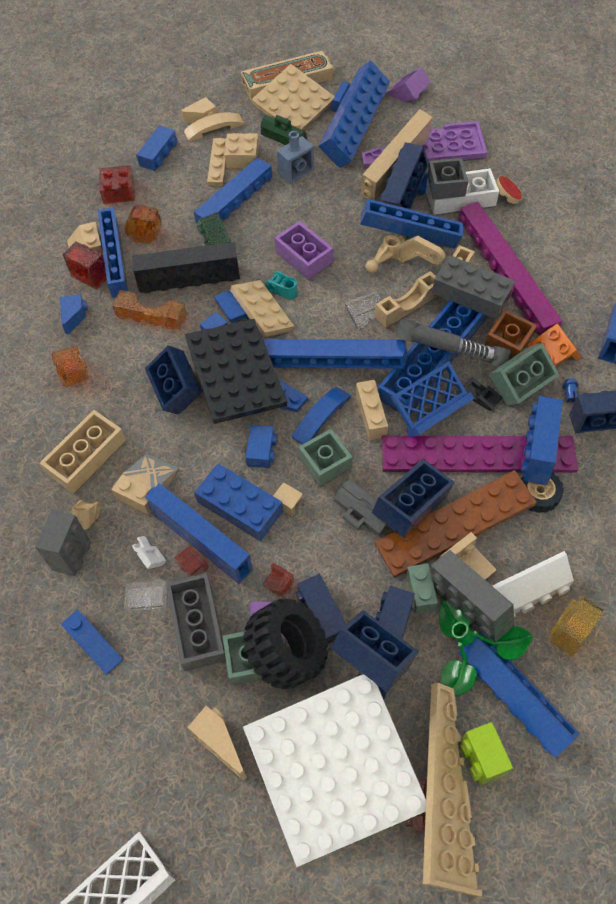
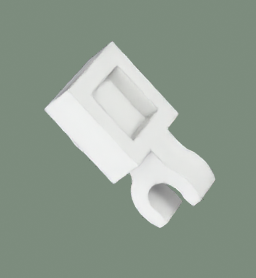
(149, 555)

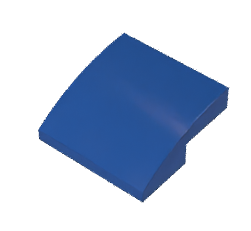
(230, 307)

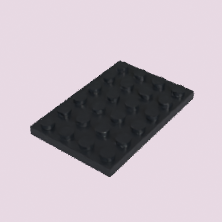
(235, 371)

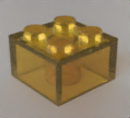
(575, 624)

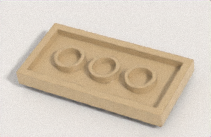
(262, 306)

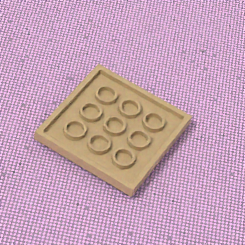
(294, 98)

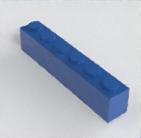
(236, 190)
(411, 223)
(112, 251)
(521, 697)

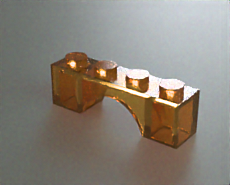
(169, 314)

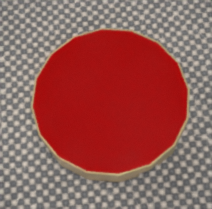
(509, 189)

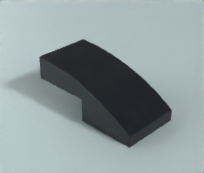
(483, 396)

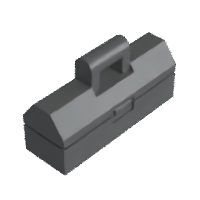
(361, 504)

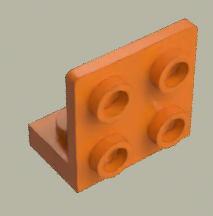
(557, 345)

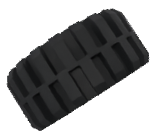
(270, 654)

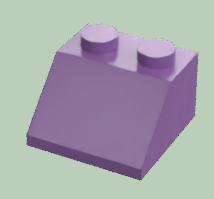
(410, 86)

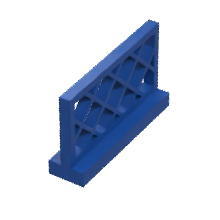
(442, 410)

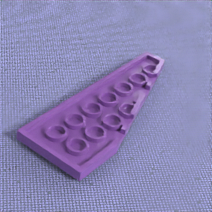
(450, 142)

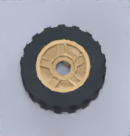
(550, 494)

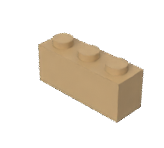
(371, 409)

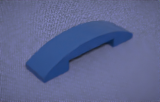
(320, 414)

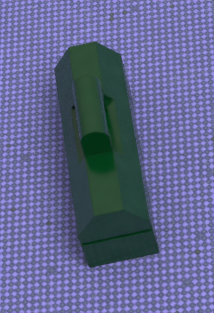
(279, 129)

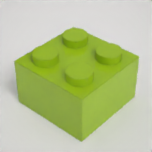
(485, 754)

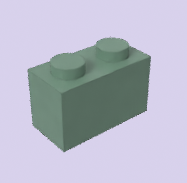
(422, 585)

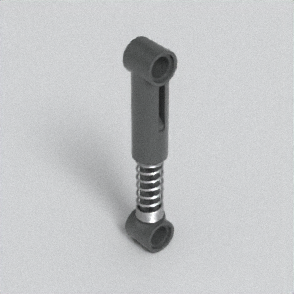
(450, 342)

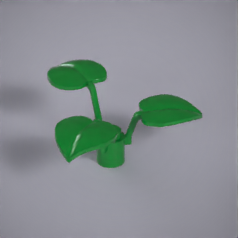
(463, 676)

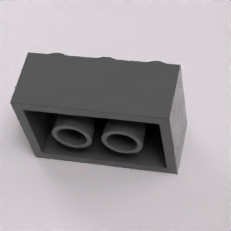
(63, 543)

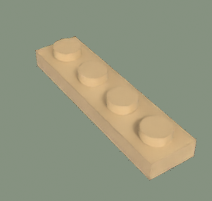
(217, 163)

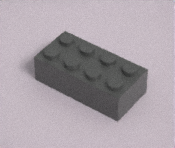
(473, 287)
(473, 596)
(195, 622)

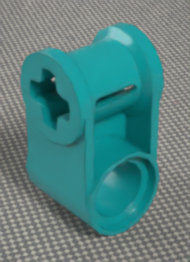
(282, 285)

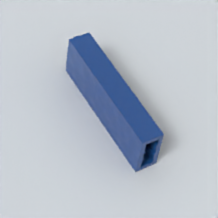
(199, 533)

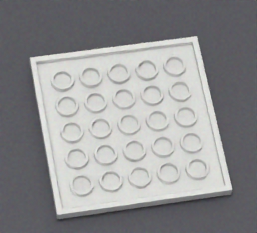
(335, 769)

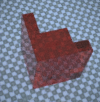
(191, 560)
(279, 580)

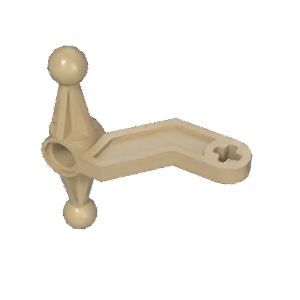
(396, 247)

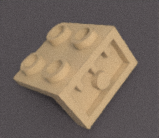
(472, 557)

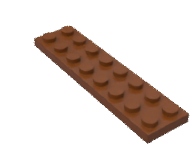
(454, 521)

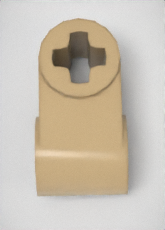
(86, 513)

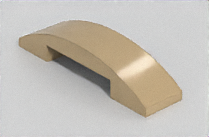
(211, 123)

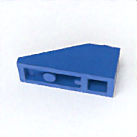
(91, 642)

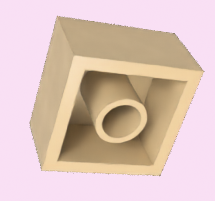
(241, 150)

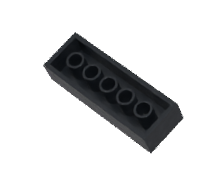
(186, 267)

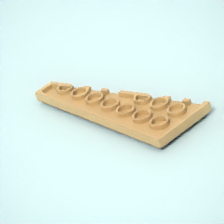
(448, 813)

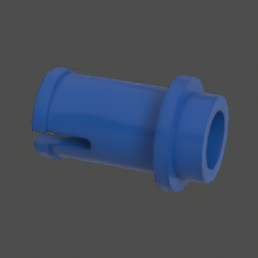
(571, 389)

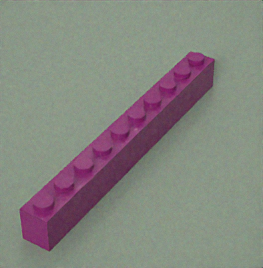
(506, 263)

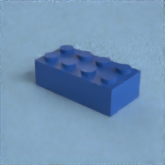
(542, 440)
(239, 502)

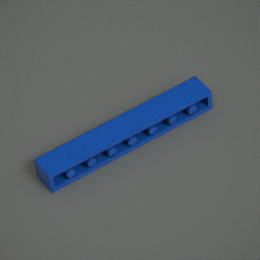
(337, 353)

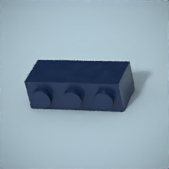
(317, 597)

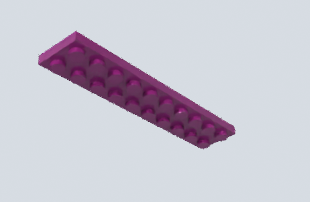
(468, 453)

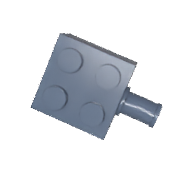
(295, 158)

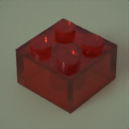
(116, 184)
(85, 265)

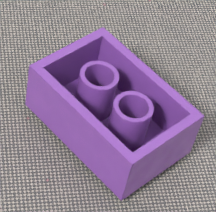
(304, 250)

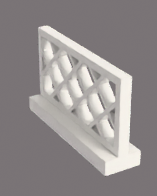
(144, 893)

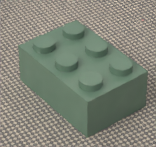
(524, 374)

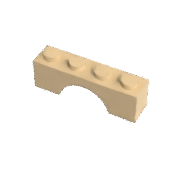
(392, 310)

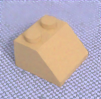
(88, 235)

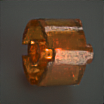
(142, 220)
(70, 366)

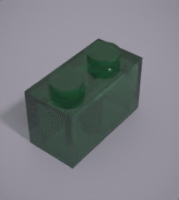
(212, 230)

